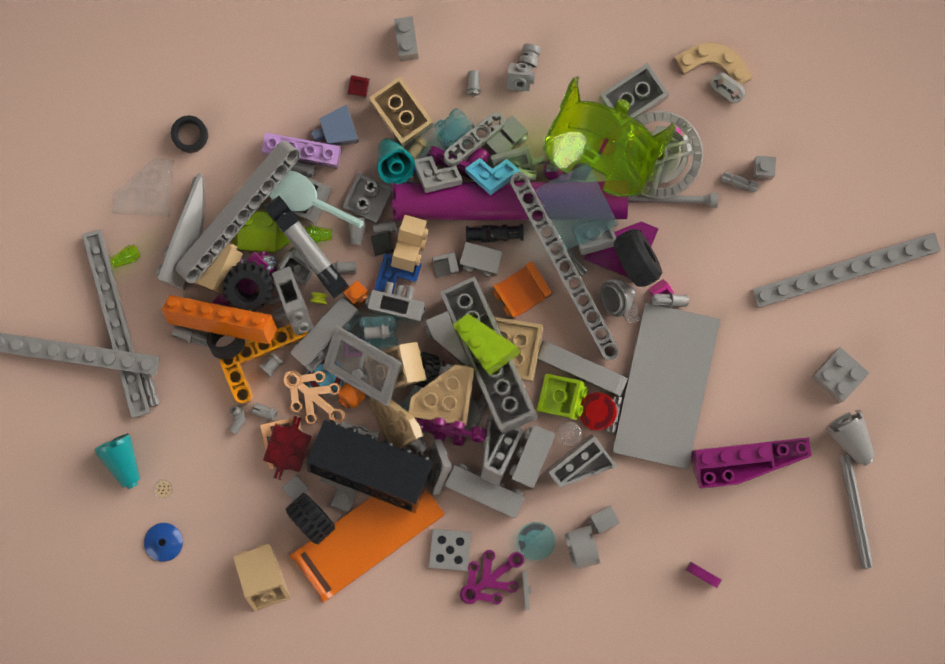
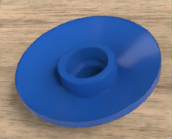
(173, 542)

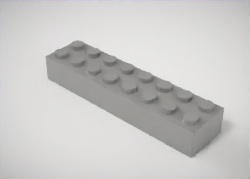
(504, 387)

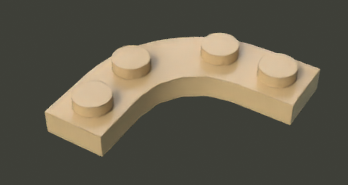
(717, 54)

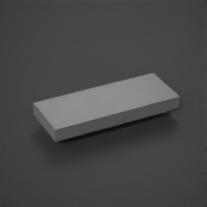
(527, 590)

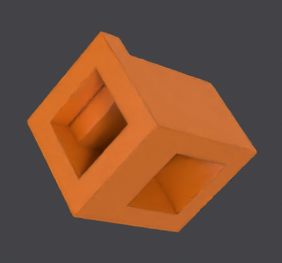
(356, 294)

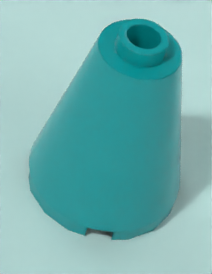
(394, 162)
(120, 460)

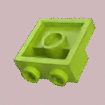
(562, 396)

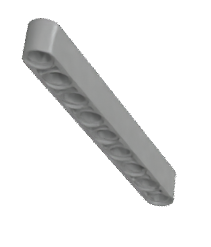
(237, 211)

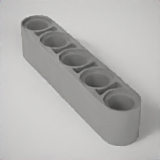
(581, 368)

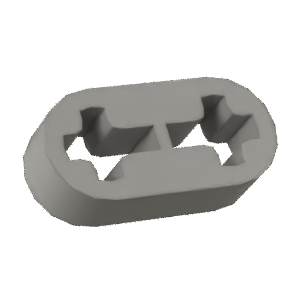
(728, 87)

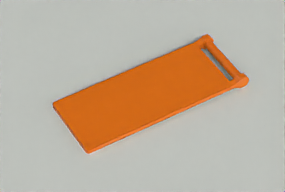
(363, 541)

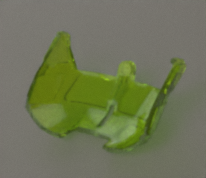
(581, 130)

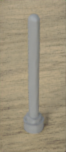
(710, 200)

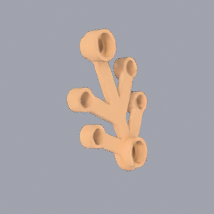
(311, 395)

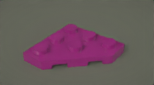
(608, 258)

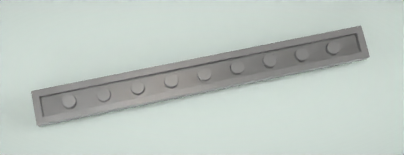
(846, 270)
(115, 319)
(79, 354)

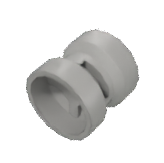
(530, 54)

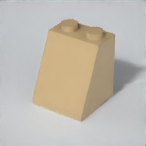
(261, 577)

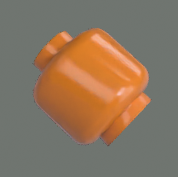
(350, 396)

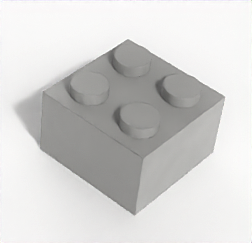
(840, 375)

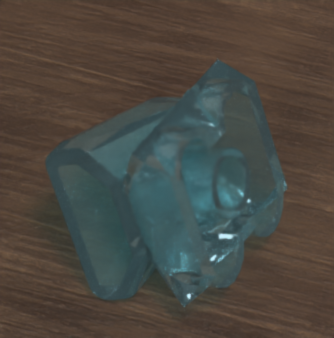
(376, 321)

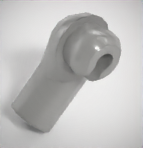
(239, 418)

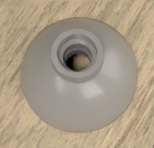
(616, 297)

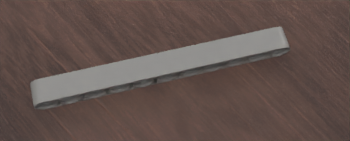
(566, 275)

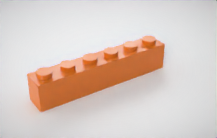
(219, 319)

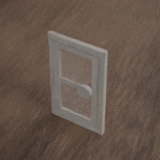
(362, 365)

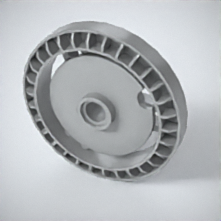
(675, 155)

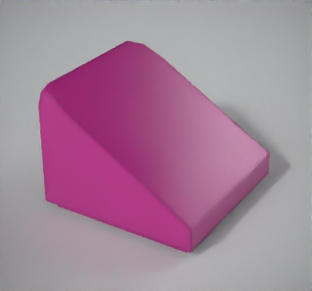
(661, 287)

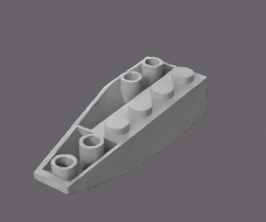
(185, 235)

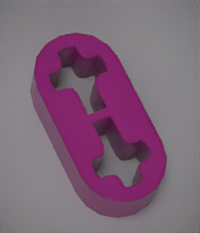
(703, 574)

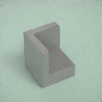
(445, 265)

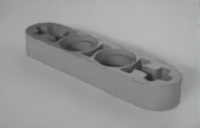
(474, 139)

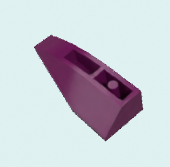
(745, 462)

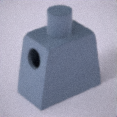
(336, 128)

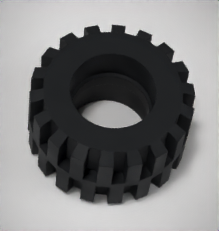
(257, 274)
(310, 518)

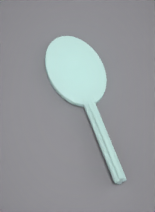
(301, 195)

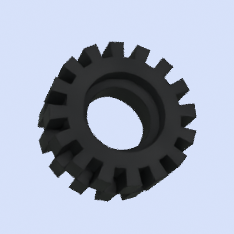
(431, 367)

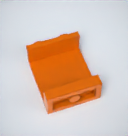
(521, 291)

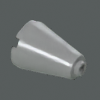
(853, 436)

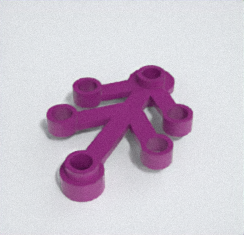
(440, 430)
(488, 579)

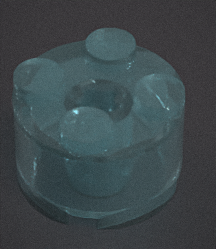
(453, 128)

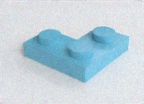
(489, 178)

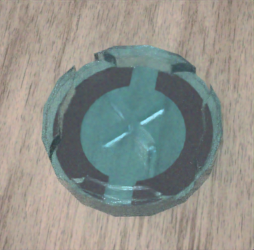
(536, 541)

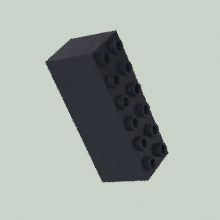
(369, 465)

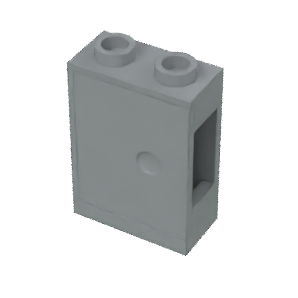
(292, 300)
(395, 305)

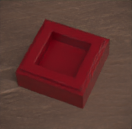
(358, 86)

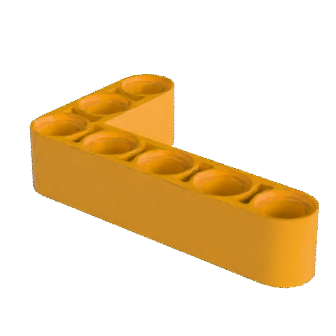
(256, 353)

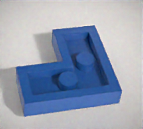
(391, 274)

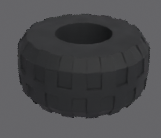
(637, 258)

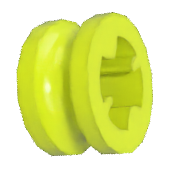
(319, 298)

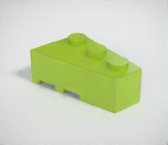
(487, 345)

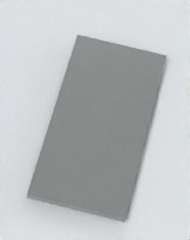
(666, 385)

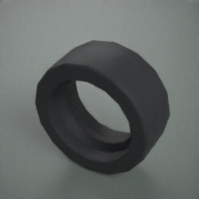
(185, 120)
(224, 352)

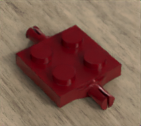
(287, 447)

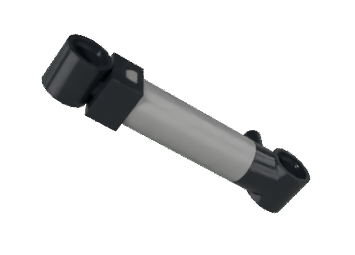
(306, 246)

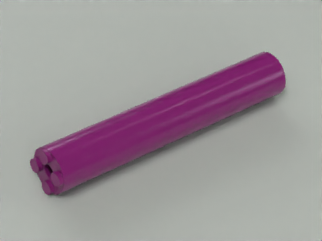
(474, 203)

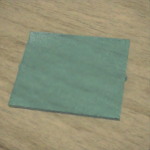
(577, 206)

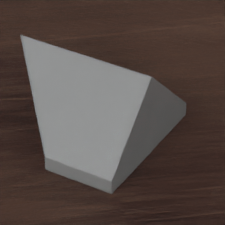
(298, 266)

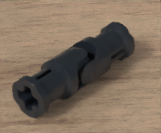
(479, 234)

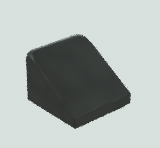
(382, 243)

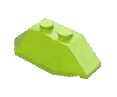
(260, 234)

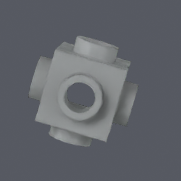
(520, 77)

